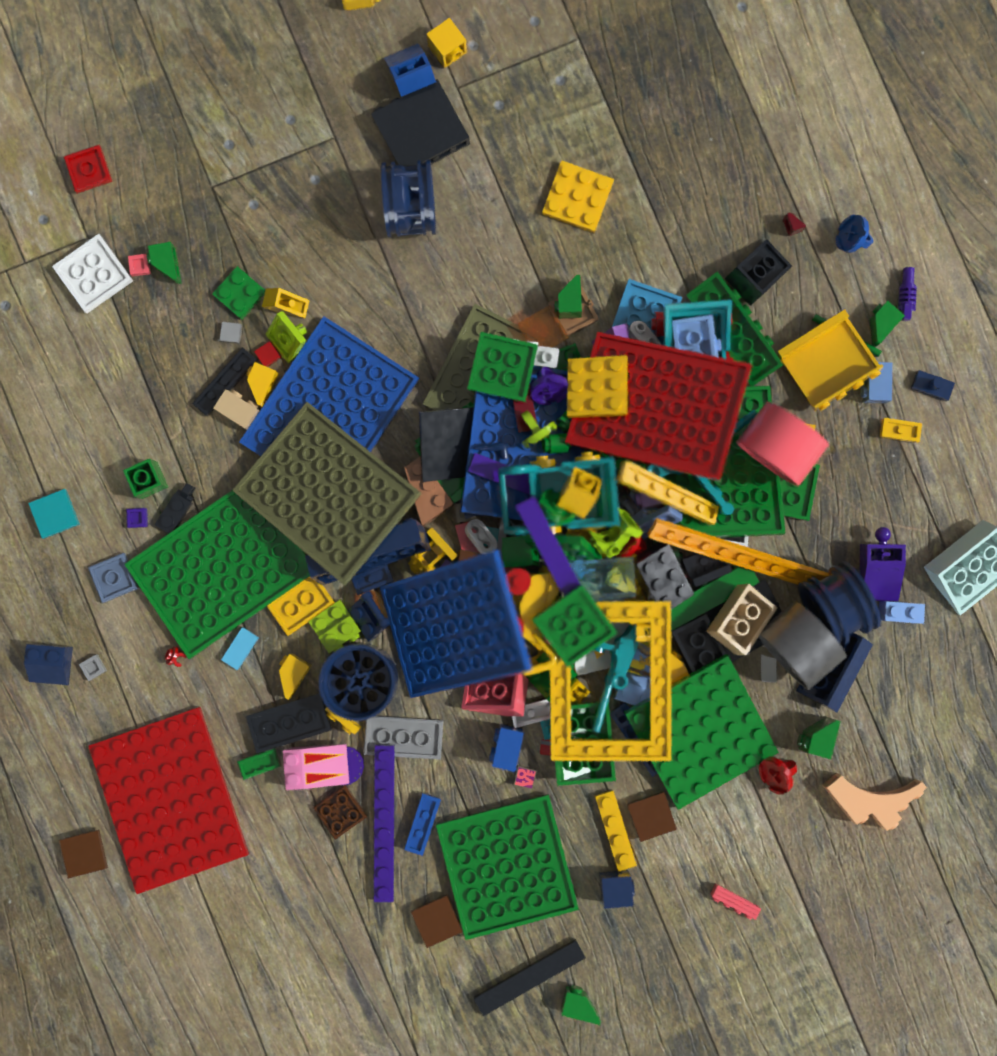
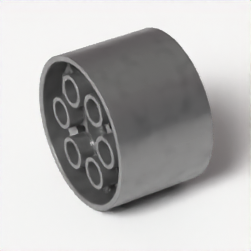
(802, 645)

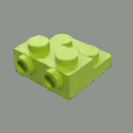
(335, 627)

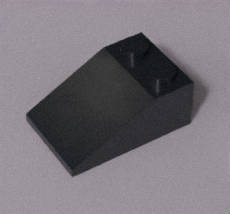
(758, 272)

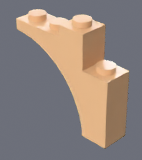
(880, 805)

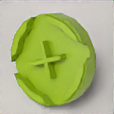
(538, 433)

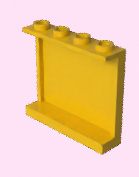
(829, 361)

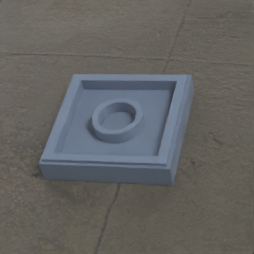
(112, 578)

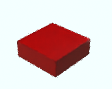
(267, 354)

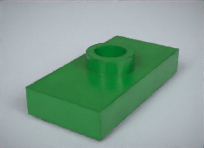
(259, 763)

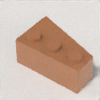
(433, 499)

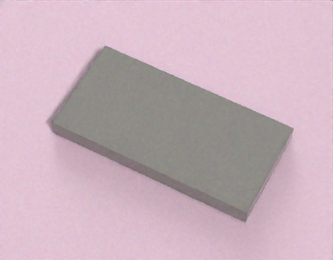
(410, 736)

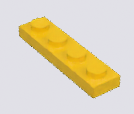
(615, 830)

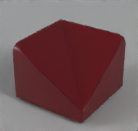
(793, 224)

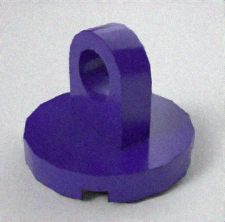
(548, 387)

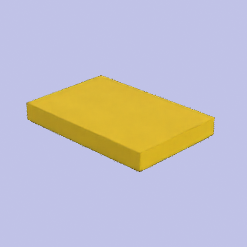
(300, 605)

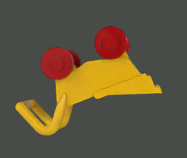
(531, 596)

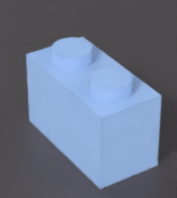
(902, 612)

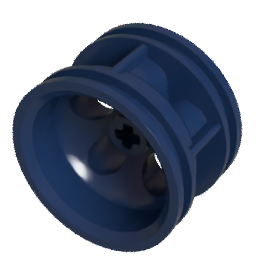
(408, 199)

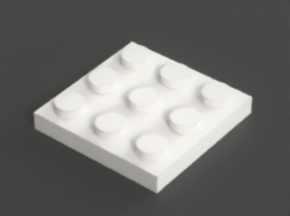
(92, 273)

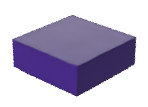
(137, 518)

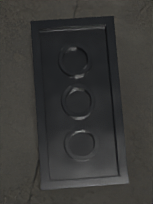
(288, 723)

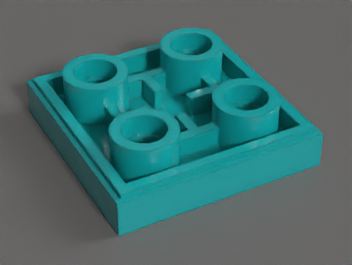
(54, 513)

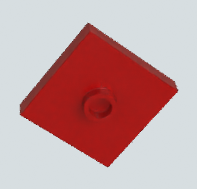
(88, 169)

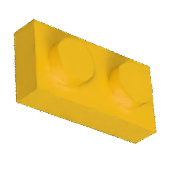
(900, 430)
(347, 725)

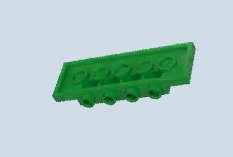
(746, 338)

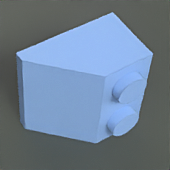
(636, 690)

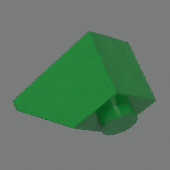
(164, 259)
(569, 300)
(883, 321)
(579, 1006)

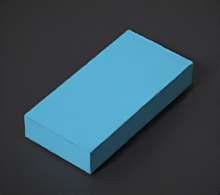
(240, 648)

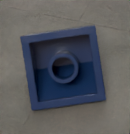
(48, 663)

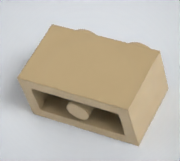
(236, 409)

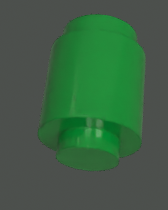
(555, 443)

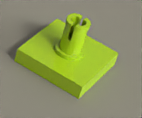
(286, 336)

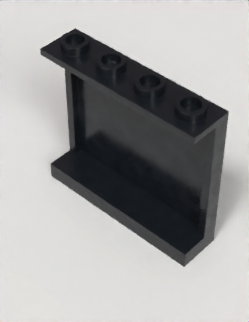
(421, 126)

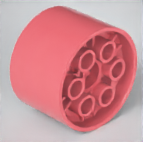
(782, 443)

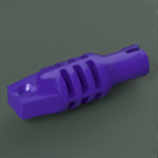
(907, 294)

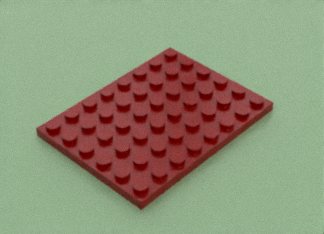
(677, 408)
(168, 800)

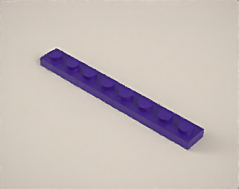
(384, 823)

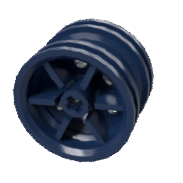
(841, 602)

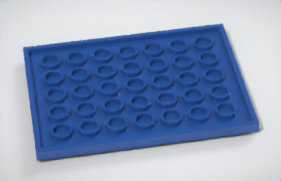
(341, 380)
(496, 423)
(455, 626)

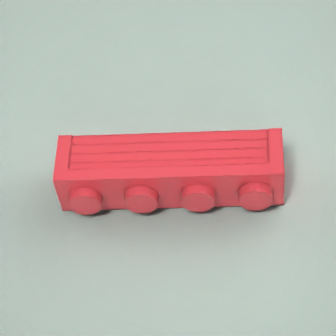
(735, 901)

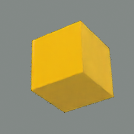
(446, 43)
(579, 492)

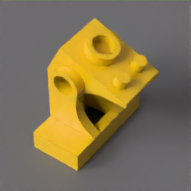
(419, 565)

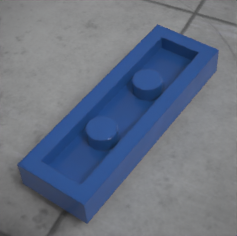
(422, 824)

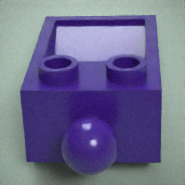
(880, 572)

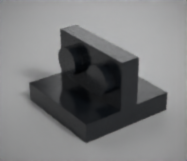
(703, 568)

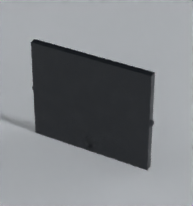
(444, 443)

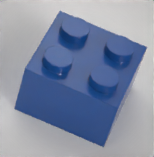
(507, 747)

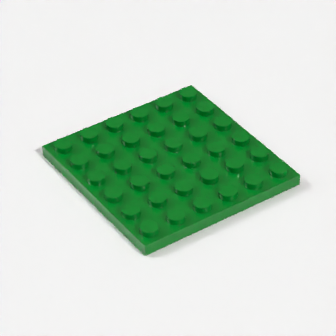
(712, 732)
(507, 867)

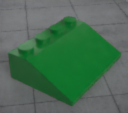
(581, 728)

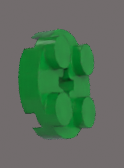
(548, 505)

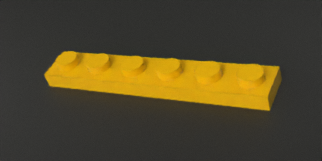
(668, 493)

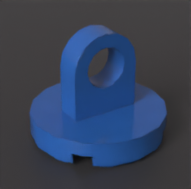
(853, 234)

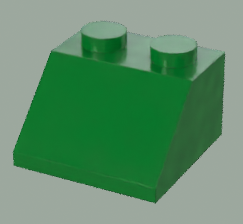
(820, 738)

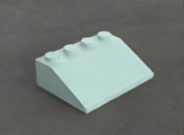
(967, 567)

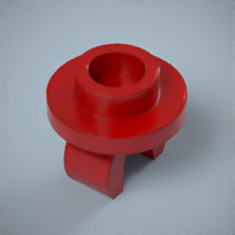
(171, 656)

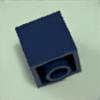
(616, 889)

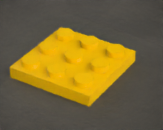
(577, 196)
(597, 387)

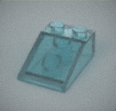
(607, 578)

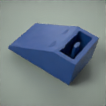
(410, 69)

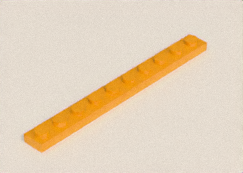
(732, 552)

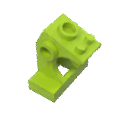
(616, 536)

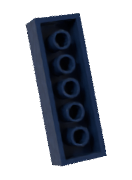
(401, 542)

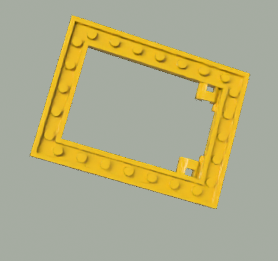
(644, 614)

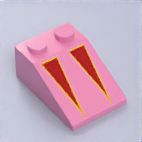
(315, 766)

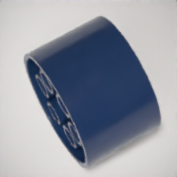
(329, 688)

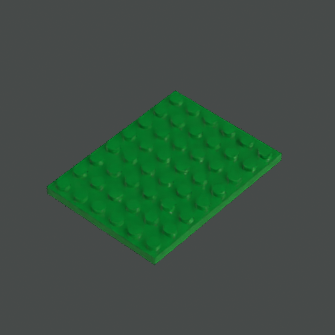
(744, 484)
(217, 572)

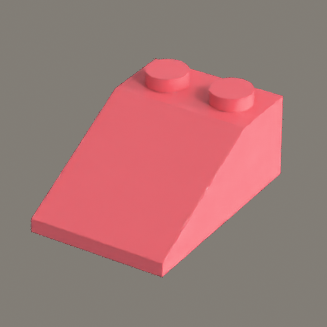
(498, 696)

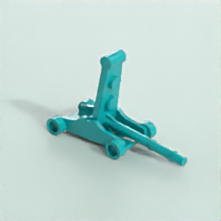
(714, 492)
(621, 655)

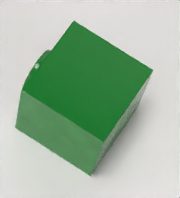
(145, 478)
(518, 553)

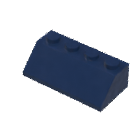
(836, 684)

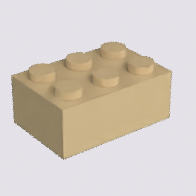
(741, 619)

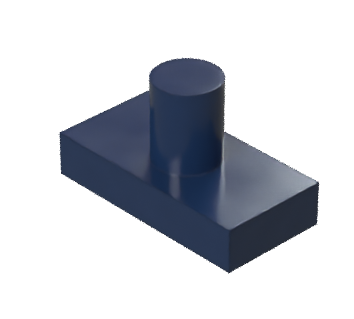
(932, 385)

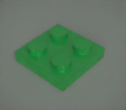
(239, 293)

